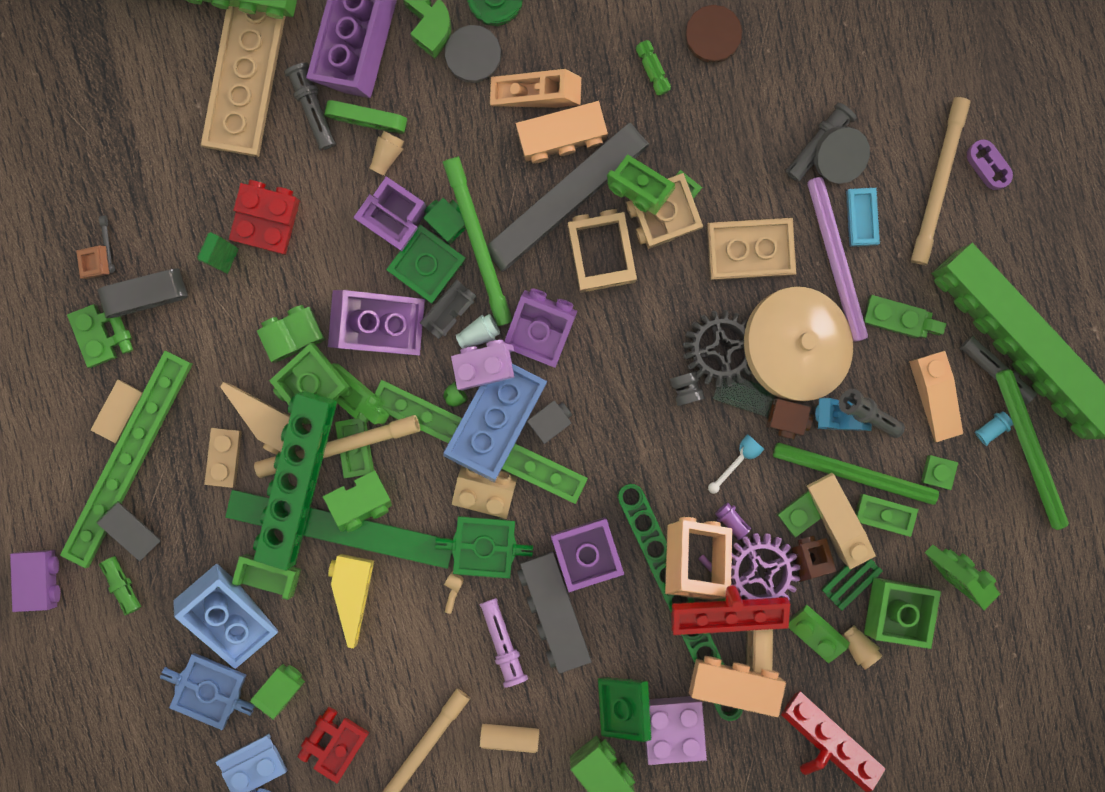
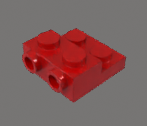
(264, 217)

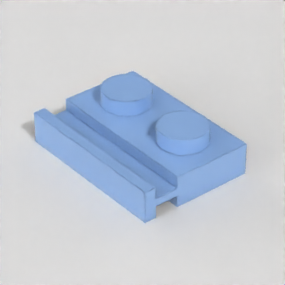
(252, 765)

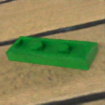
(218, 253)

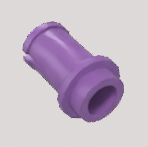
(732, 520)

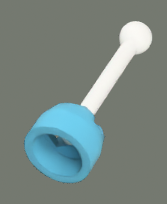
(748, 449)

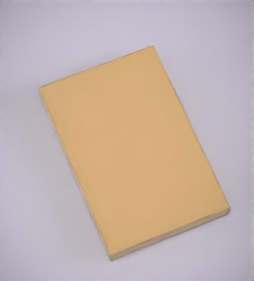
(751, 249)

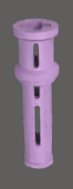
(510, 657)

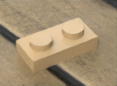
(223, 457)

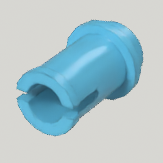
(995, 427)

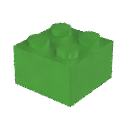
(902, 613)
(599, 770)

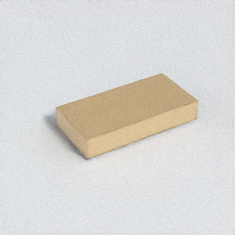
(117, 411)

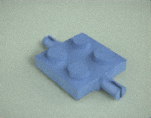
(207, 691)

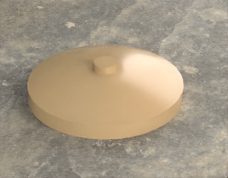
(798, 344)

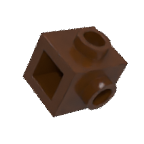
(789, 418)

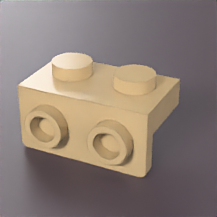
(482, 494)

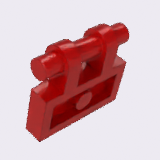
(341, 748)

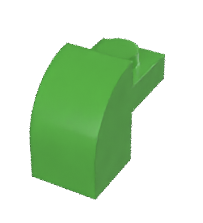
(433, 29)

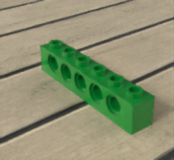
(268, 547)

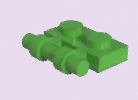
(93, 337)

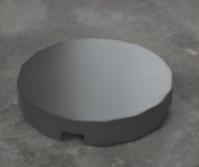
(473, 53)
(842, 154)

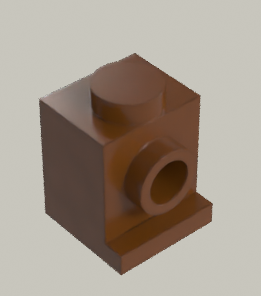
(813, 558)

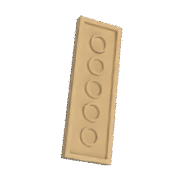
(242, 82)

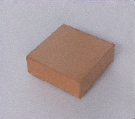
(92, 262)

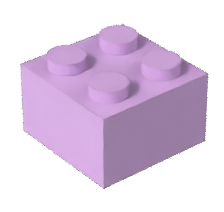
(676, 731)

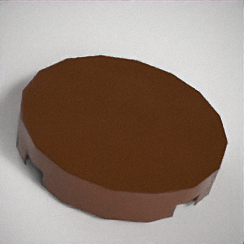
(713, 33)

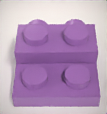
(540, 327)

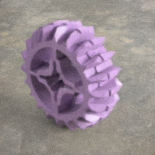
(774, 566)

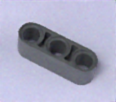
(142, 293)

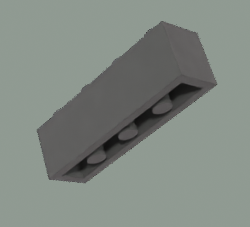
(555, 612)

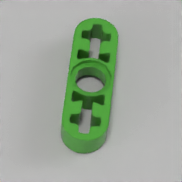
(365, 117)

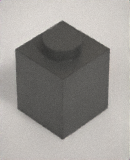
(550, 421)

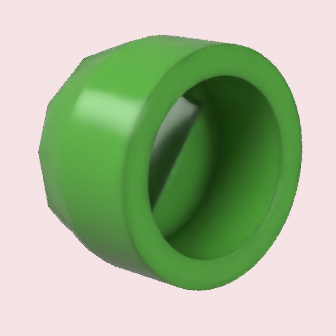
(453, 396)

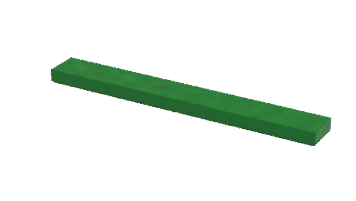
(370, 536)

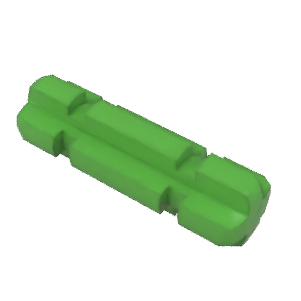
(653, 67)

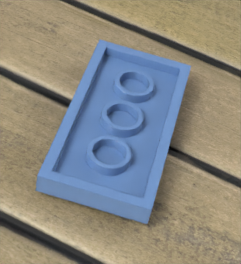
(494, 423)

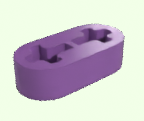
(994, 159)

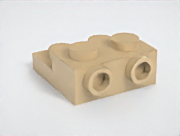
(674, 219)

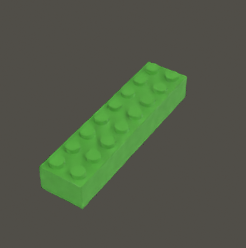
(1026, 339)

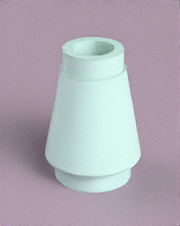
(478, 332)

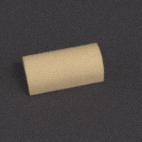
(759, 650)
(509, 738)

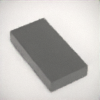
(128, 531)

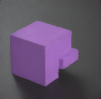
(392, 213)

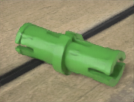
(120, 585)

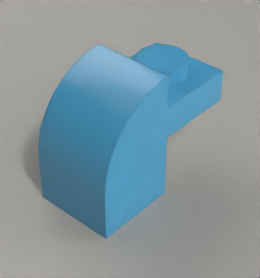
(832, 418)

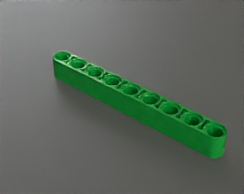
(656, 564)

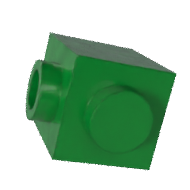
(445, 219)

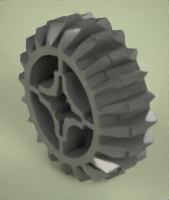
(718, 336)

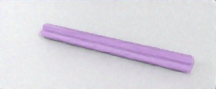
(837, 258)

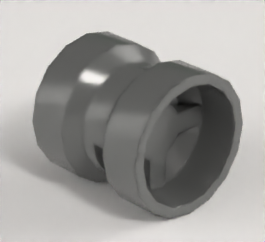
(688, 395)

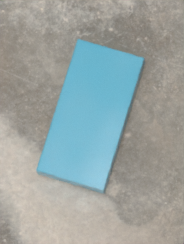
(862, 217)

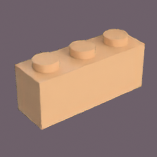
(562, 132)
(737, 686)

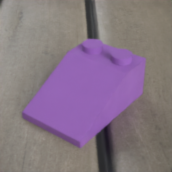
(375, 322)

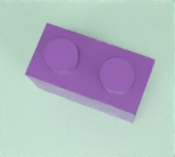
(34, 580)

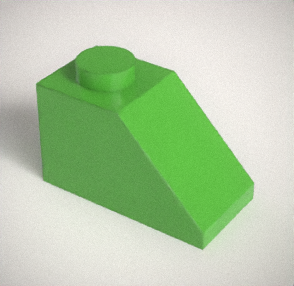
(278, 690)

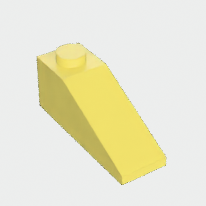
(350, 589)

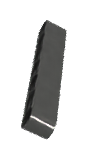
(564, 198)

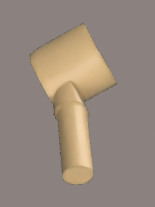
(453, 582)

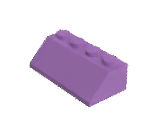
(351, 45)

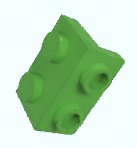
(640, 184)

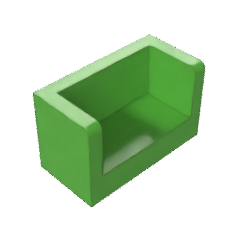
(266, 577)

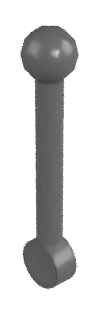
(104, 223)

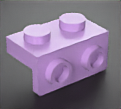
(483, 366)

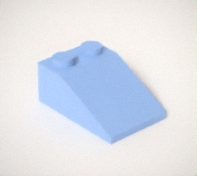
(223, 616)

